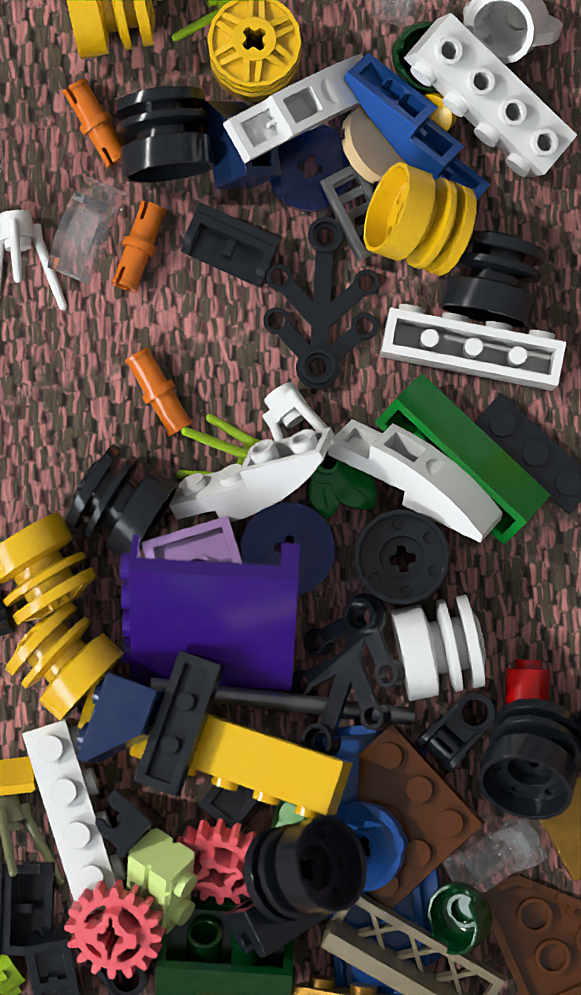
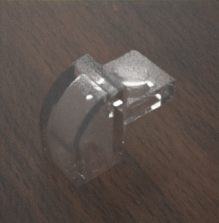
(86, 229)
(496, 855)

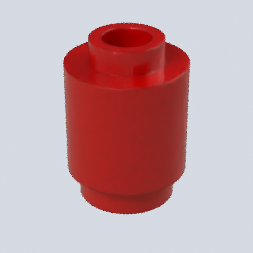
(527, 681)

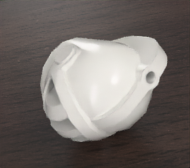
(511, 26)

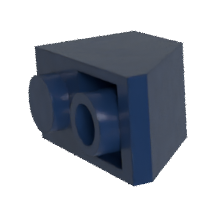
(230, 168)
(120, 719)

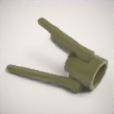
(10, 815)

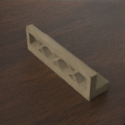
(395, 967)

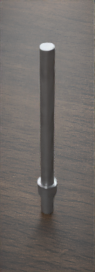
(293, 702)

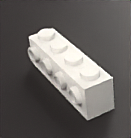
(489, 96)
(473, 348)
(71, 807)

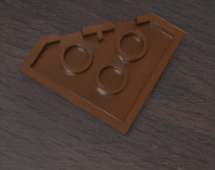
(422, 801)
(537, 935)

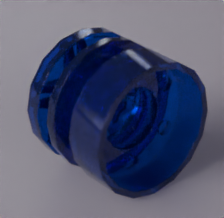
(293, 521)

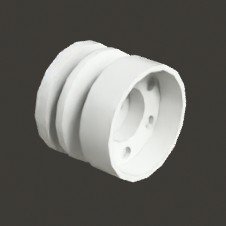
(439, 647)

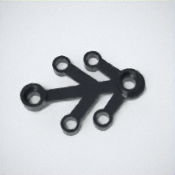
(320, 312)
(349, 671)

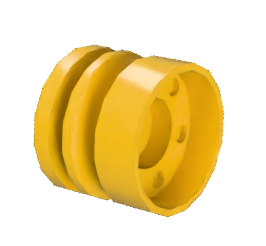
(97, 18)
(254, 73)
(420, 219)
(40, 570)
(63, 659)

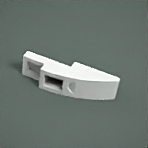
(293, 111)
(265, 478)
(429, 478)

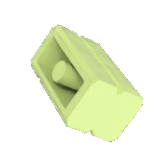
(166, 874)

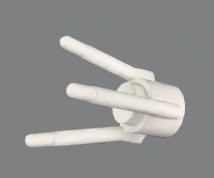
(16, 236)
(289, 407)

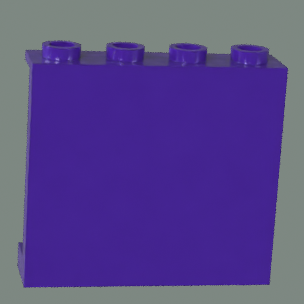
(214, 611)

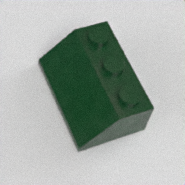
(208, 961)

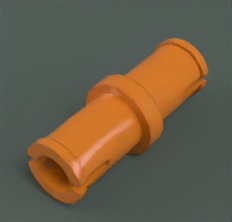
(94, 121)
(138, 246)
(158, 391)

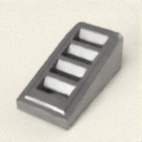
(344, 218)

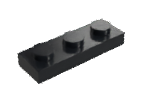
(533, 452)
(179, 723)

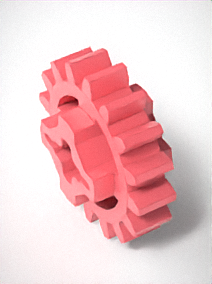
(218, 859)
(131, 922)

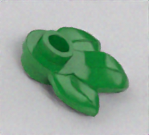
(341, 485)

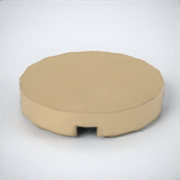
(367, 147)

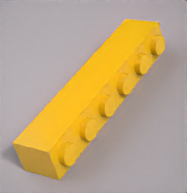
(262, 763)

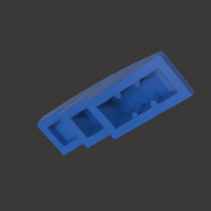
(406, 124)

